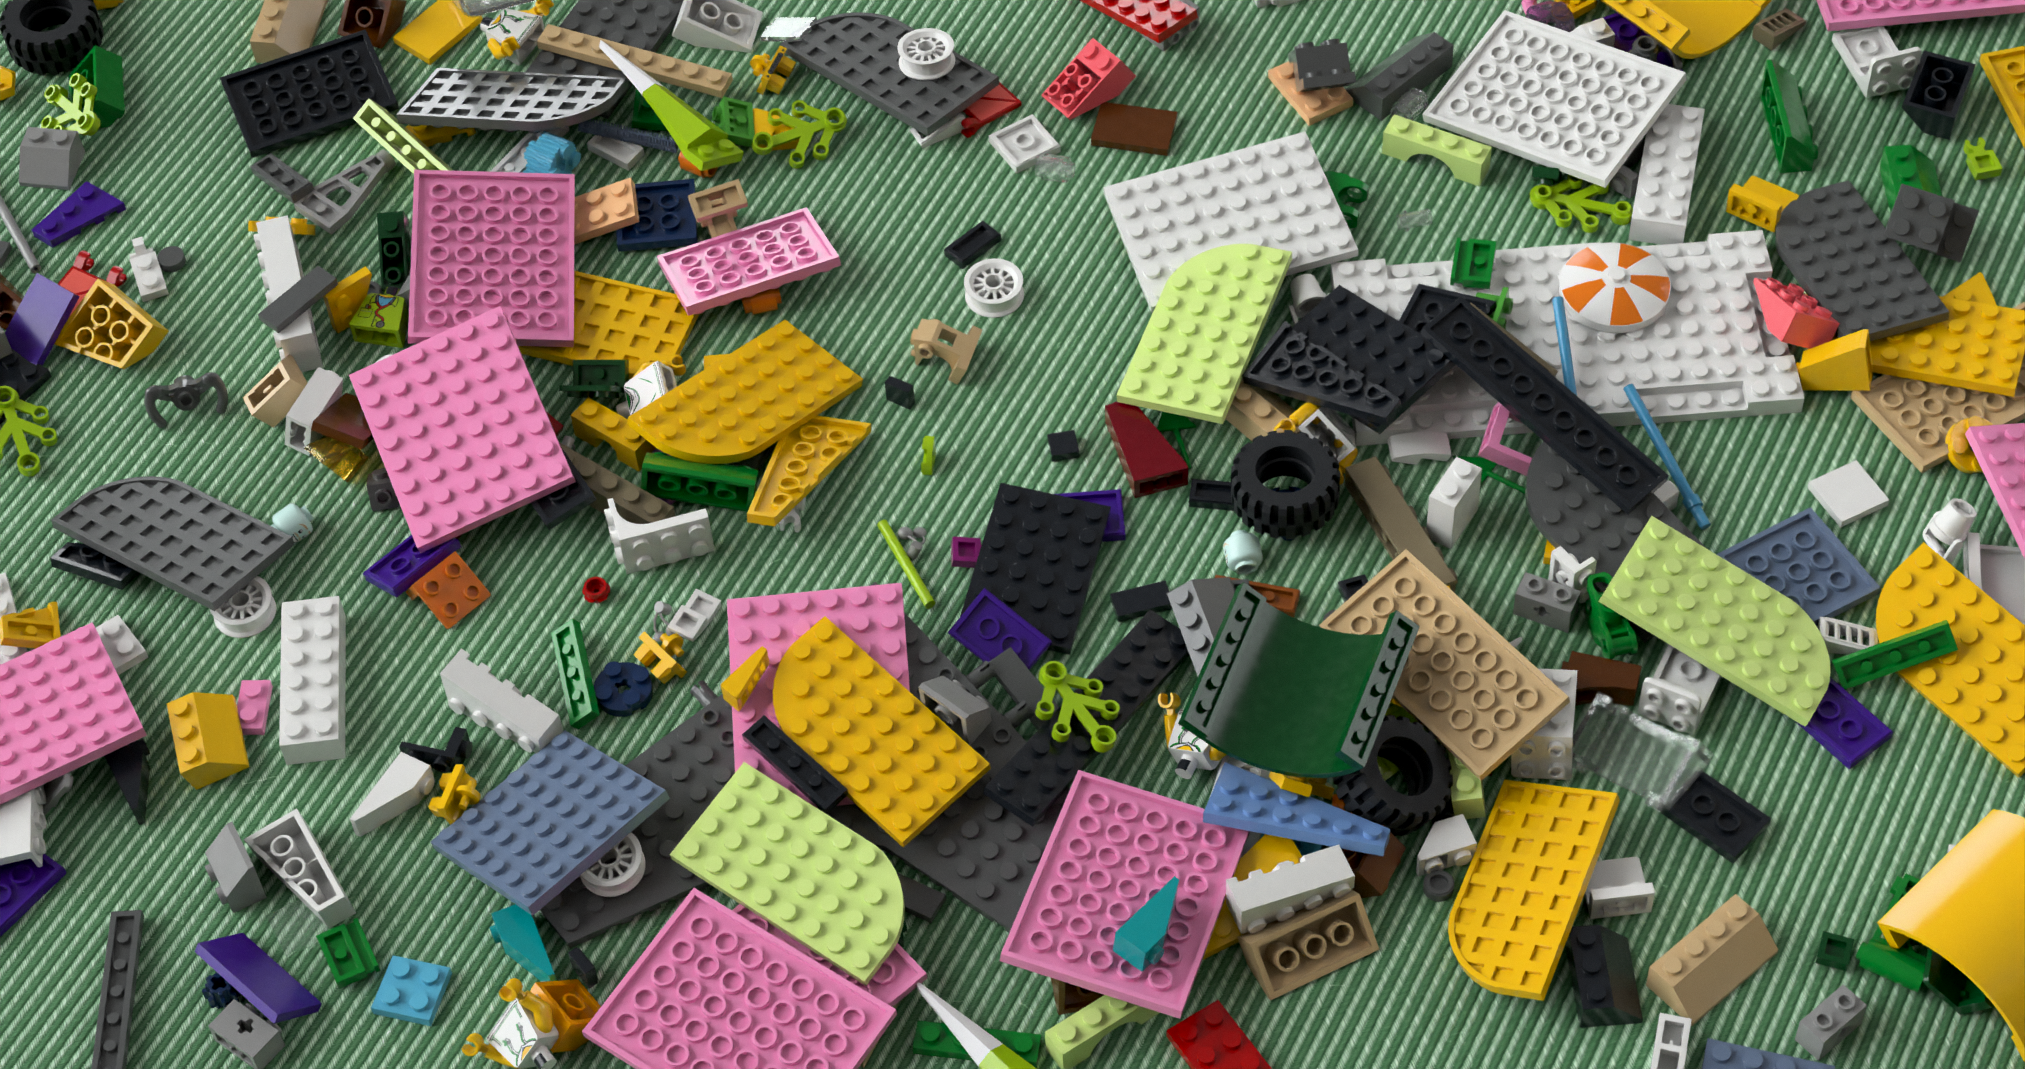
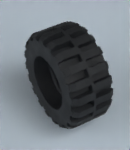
(53, 49)
(1285, 456)
(1423, 768)

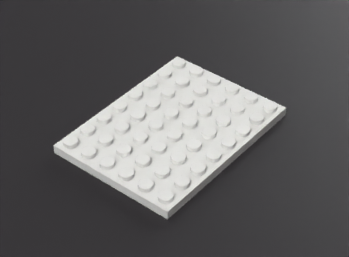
(1555, 98)
(1247, 196)

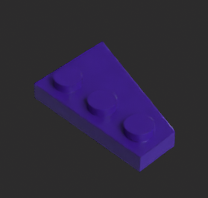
(80, 209)

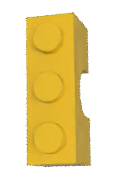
(598, 423)

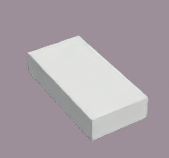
(616, 151)

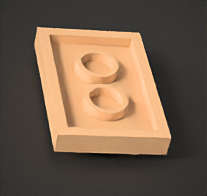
(1310, 105)
(605, 210)

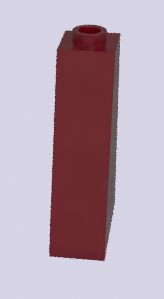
(1143, 451)

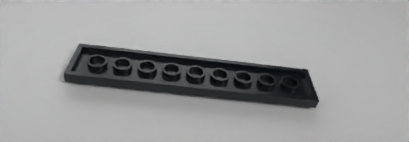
(1545, 405)
(1130, 677)

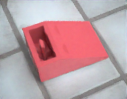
(1088, 81)
(1793, 315)

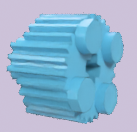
(551, 155)

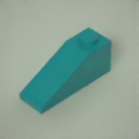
(1144, 934)
(522, 941)

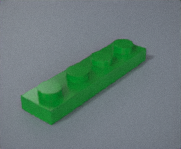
(1895, 654)
(575, 674)
(939, 1041)

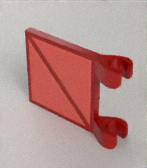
(988, 108)
(80, 281)

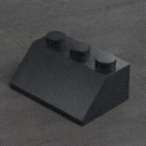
(1938, 93)
(1602, 977)

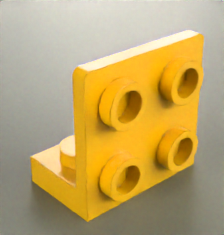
(1759, 202)

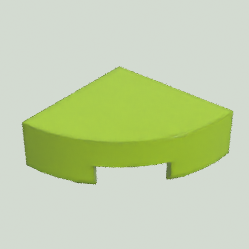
(929, 455)

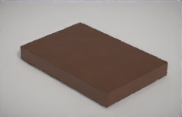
(1134, 128)
(344, 422)

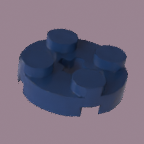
(618, 675)

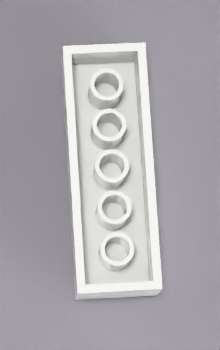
(1667, 176)
(283, 270)
(312, 680)

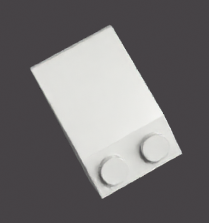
(718, 24)

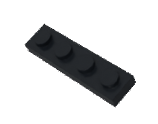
(795, 764)

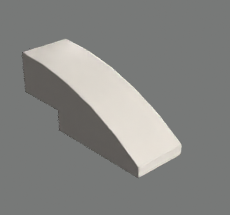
(1670, 1042)

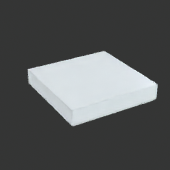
(1023, 143)
(1848, 493)

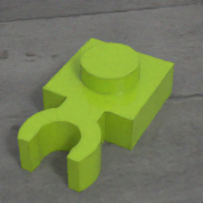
(1980, 162)

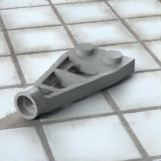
(332, 216)

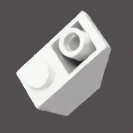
(1446, 845)

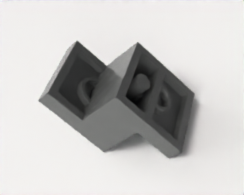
(1321, 65)
(1931, 223)

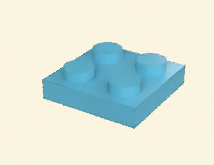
(411, 990)

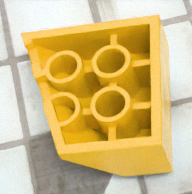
(111, 327)

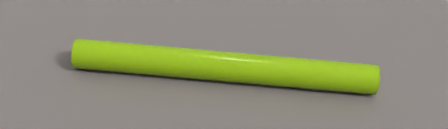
(906, 564)

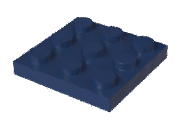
(663, 217)

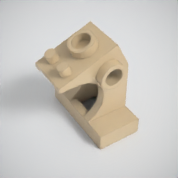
(719, 213)
(958, 356)

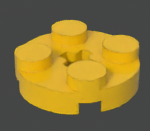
(1958, 445)

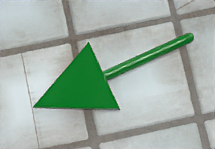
(1174, 423)
(1487, 467)

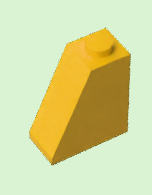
(1838, 364)

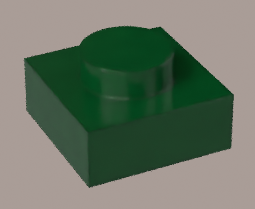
(1546, 175)
(1834, 951)

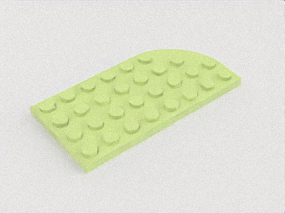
(1205, 331)
(1722, 619)
(798, 872)

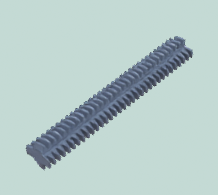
(613, 132)

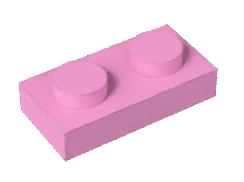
(254, 705)

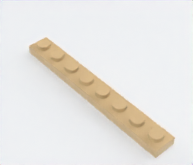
(656, 65)

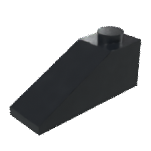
(132, 775)

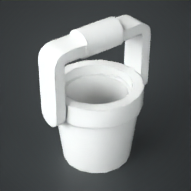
(1305, 294)
(1950, 528)

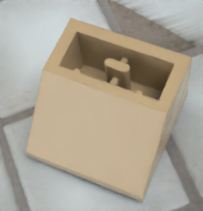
(276, 392)

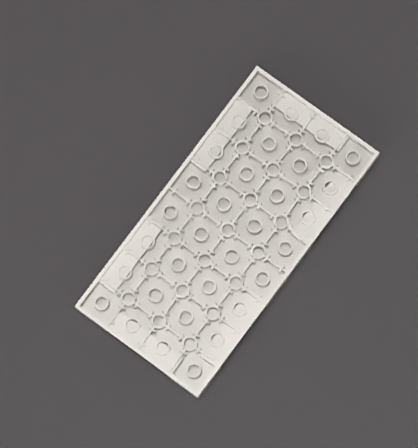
(1693, 363)

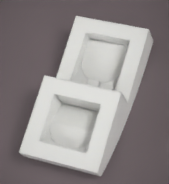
(1413, 446)
(695, 615)

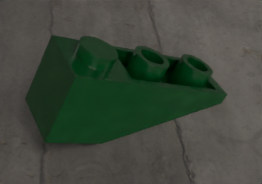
(393, 248)

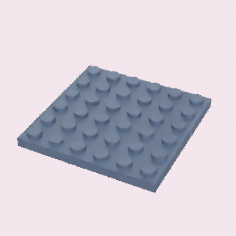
(549, 821)

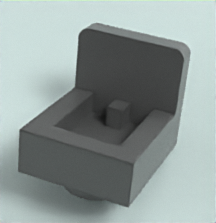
(381, 491)

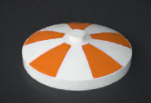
(1614, 287)

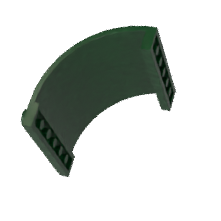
(1295, 691)

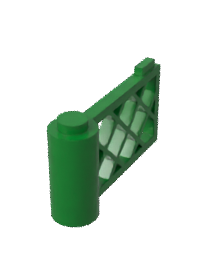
(1894, 964)

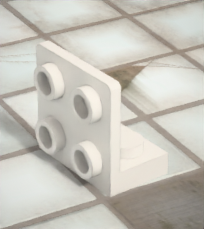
(1618, 889)

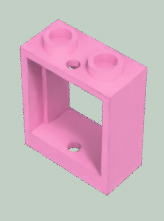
(1494, 451)

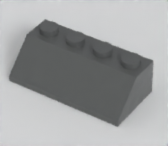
(1410, 66)
(1199, 613)

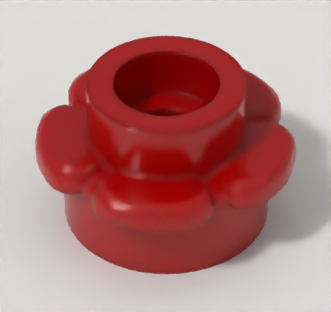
(596, 584)

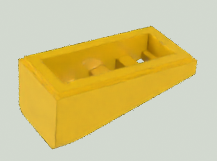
(744, 679)

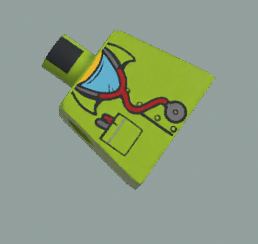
(381, 319)

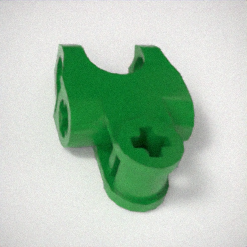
(1340, 187)
(1606, 626)

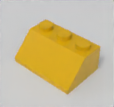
(207, 737)

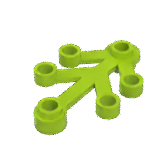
(87, 121)
(802, 130)
(1549, 196)
(16, 426)
(1055, 678)

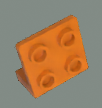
(450, 590)

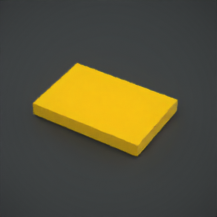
(435, 31)

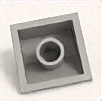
(49, 158)
(956, 707)
(233, 870)

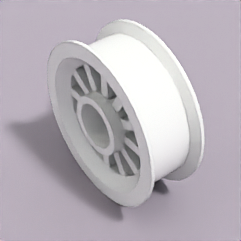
(926, 54)
(994, 288)
(247, 611)
(628, 859)

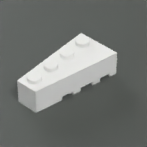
(498, 704)
(299, 863)
(1288, 889)

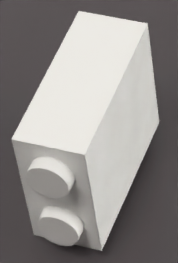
(317, 396)
(1453, 502)

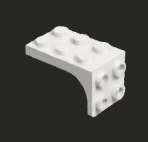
(1876, 60)
(658, 542)
(1678, 691)
(1550, 749)

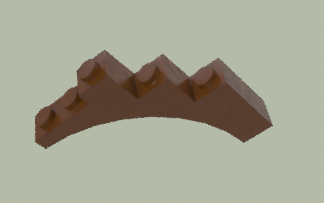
(1605, 676)

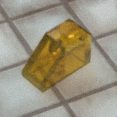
(337, 456)

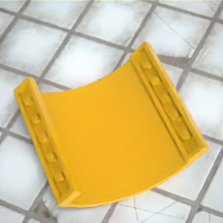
(1690, 26)
(1975, 914)

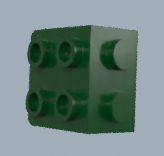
(597, 378)
(1953, 985)

